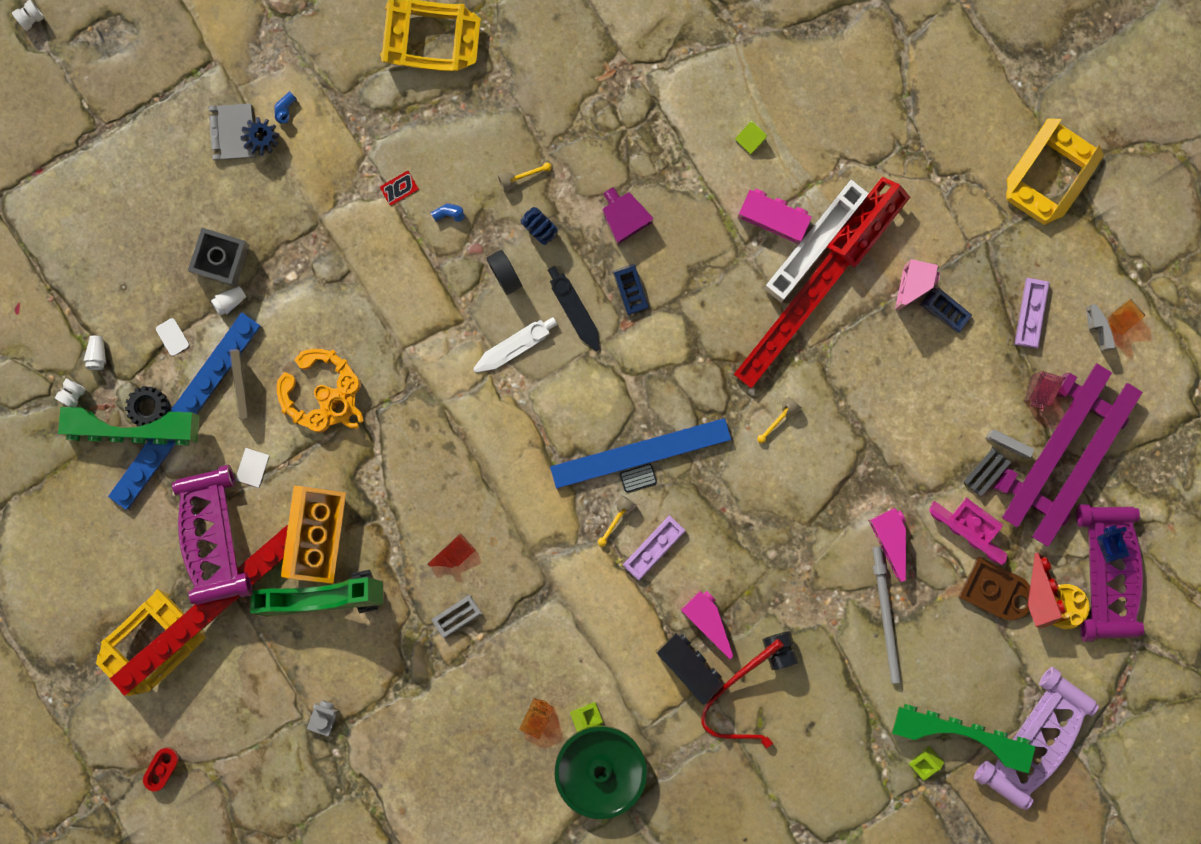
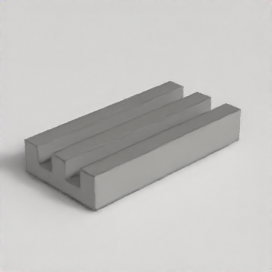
(1010, 443)
(473, 605)

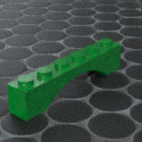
(173, 427)
(344, 595)
(1011, 753)

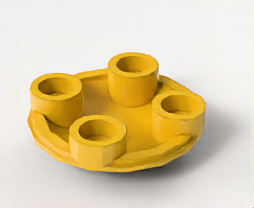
(1076, 604)

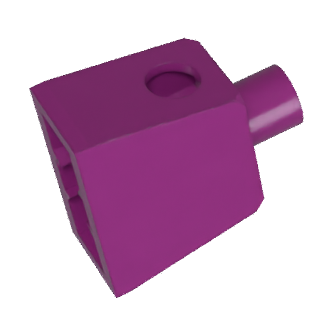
(624, 215)

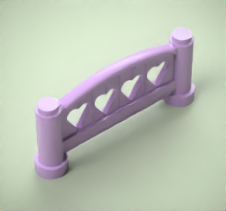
(1059, 695)

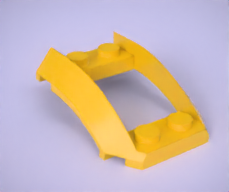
(397, 32)
(1068, 145)
(165, 613)

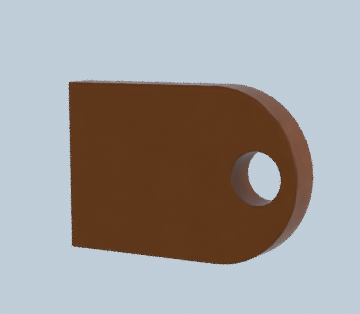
(995, 590)

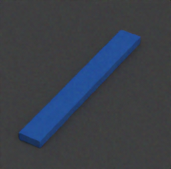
(640, 453)

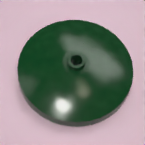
(605, 793)

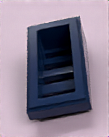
(635, 278)
(936, 293)

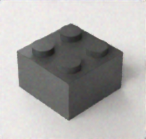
(218, 257)

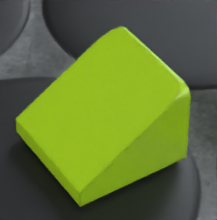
(751, 137)
(586, 716)
(926, 763)

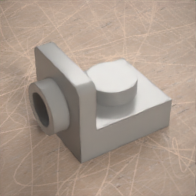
(322, 718)

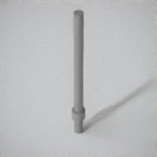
(879, 570)

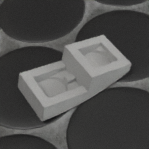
(1097, 320)

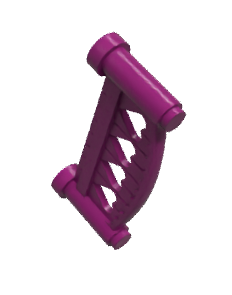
(226, 580)
(1103, 621)

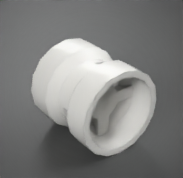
(24, 19)
(68, 398)

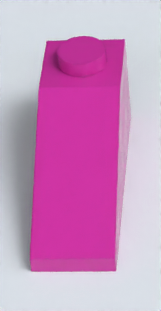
(891, 536)
(707, 618)

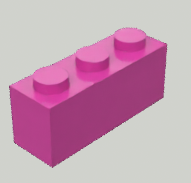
(775, 216)

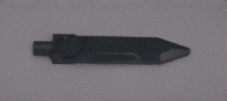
(574, 308)

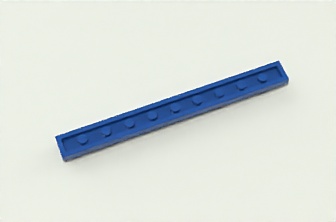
(191, 400)

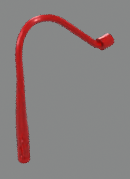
(755, 662)

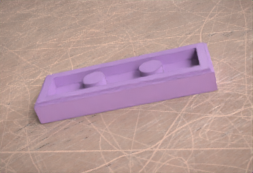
(1031, 313)
(654, 547)

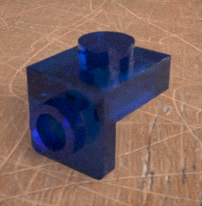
(1113, 544)

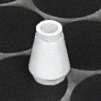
(228, 300)
(95, 354)

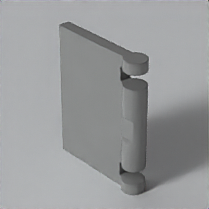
(226, 131)

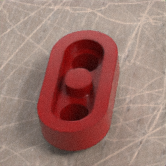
(161, 768)

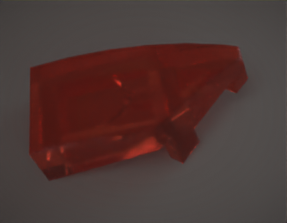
(454, 553)

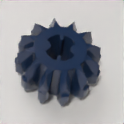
(251, 131)
(539, 225)

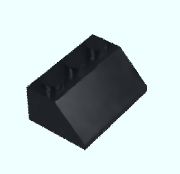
(690, 667)

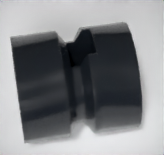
(784, 656)

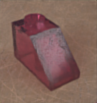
(1043, 389)

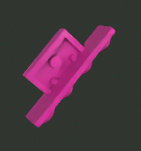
(973, 525)

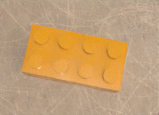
(313, 534)

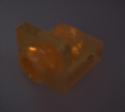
(536, 718)

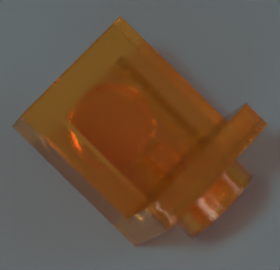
(1125, 317)

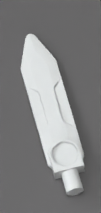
(515, 345)

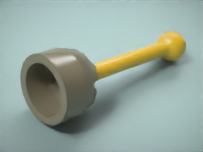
(508, 180)
(789, 408)
(624, 506)

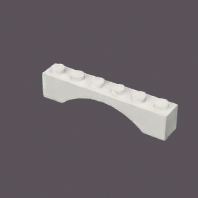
(816, 241)

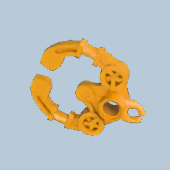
(347, 386)

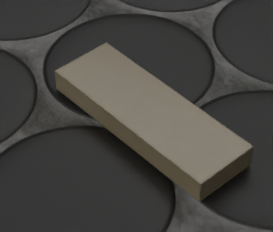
(238, 384)

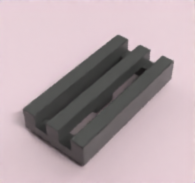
(999, 457)

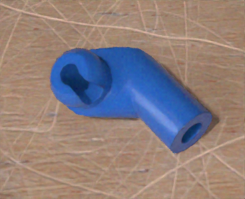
(281, 108)
(448, 210)

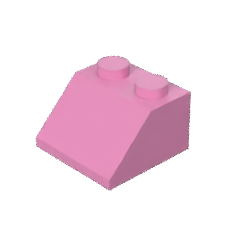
(916, 281)

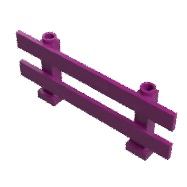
(1084, 399)

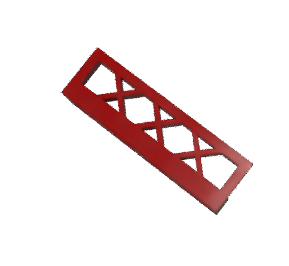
(872, 223)

